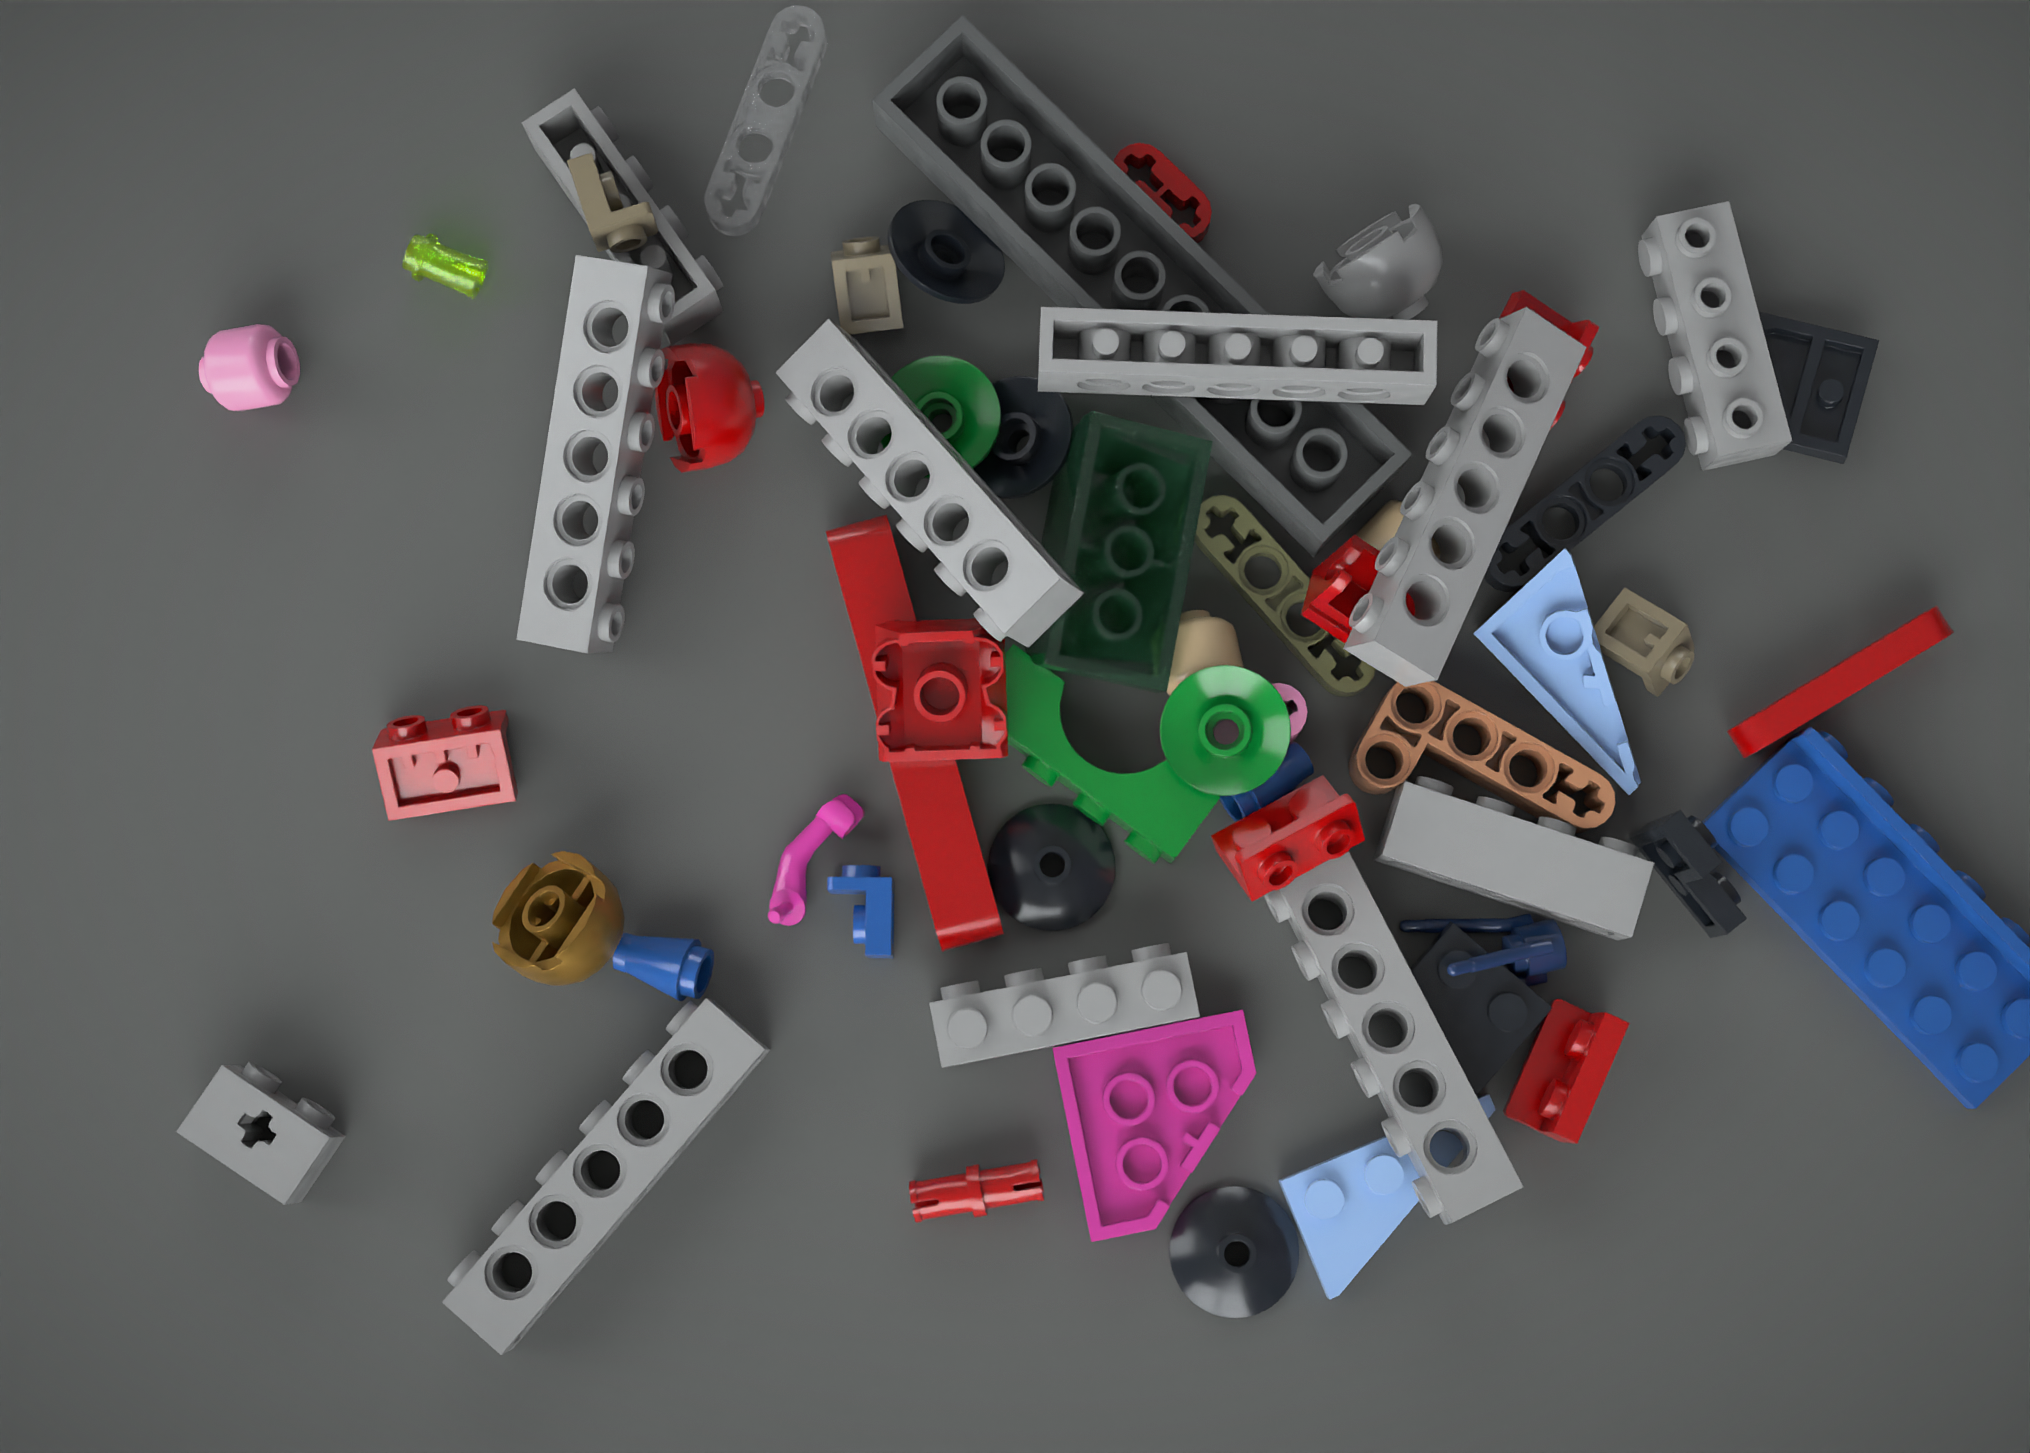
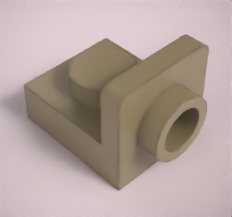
(607, 219)
(866, 286)
(1646, 641)

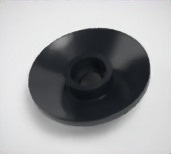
(945, 252)
(1032, 414)
(1044, 900)
(1200, 1244)

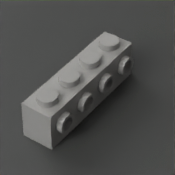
(572, 130)
(1714, 336)
(1514, 859)
(1065, 1008)

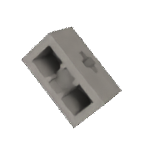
(226, 1129)

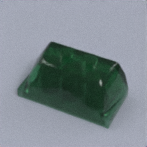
(1126, 535)

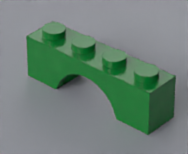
(1149, 804)

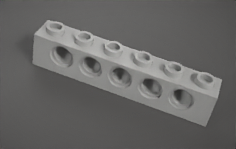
(1237, 355)
(1541, 367)
(578, 423)
(1035, 585)
(1485, 1168)
(507, 1313)

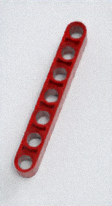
(927, 790)

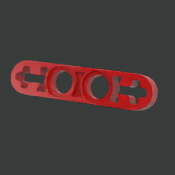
(1840, 681)

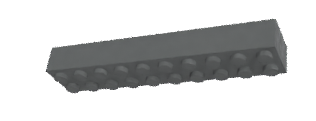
(1107, 245)

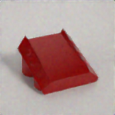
(939, 691)

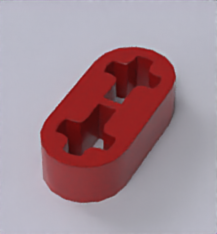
(1171, 185)

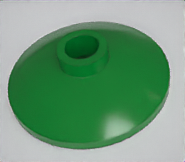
(959, 390)
(1218, 696)

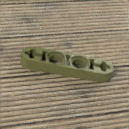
(1274, 602)

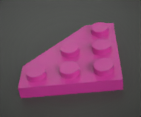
(1147, 1112)

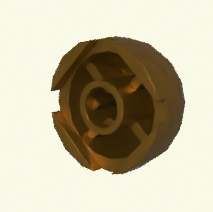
(559, 921)

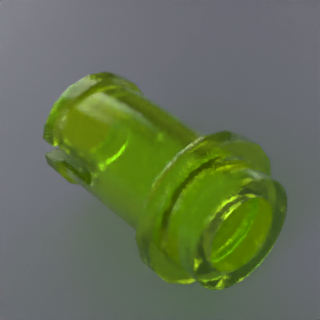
(444, 265)

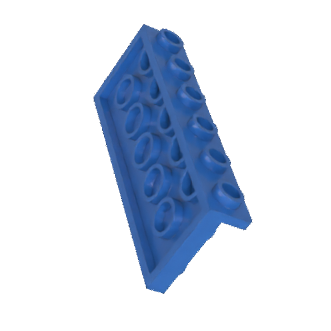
(1883, 911)

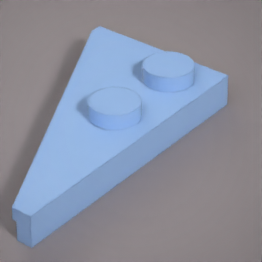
(1554, 652)
(1357, 1201)

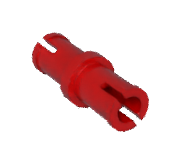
(976, 1190)

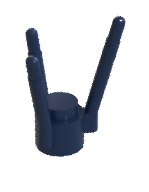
(1529, 950)

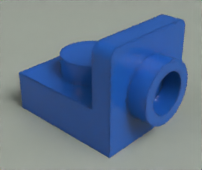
(874, 921)

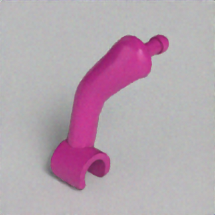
(789, 892)

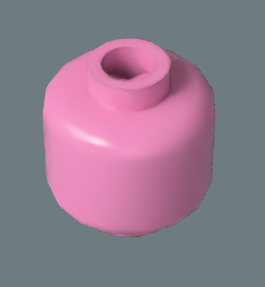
(249, 367)

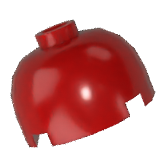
(706, 405)

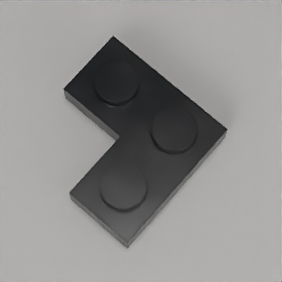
(1684, 861)

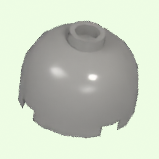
(1385, 268)

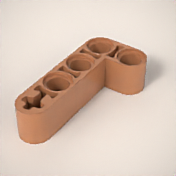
(1489, 767)

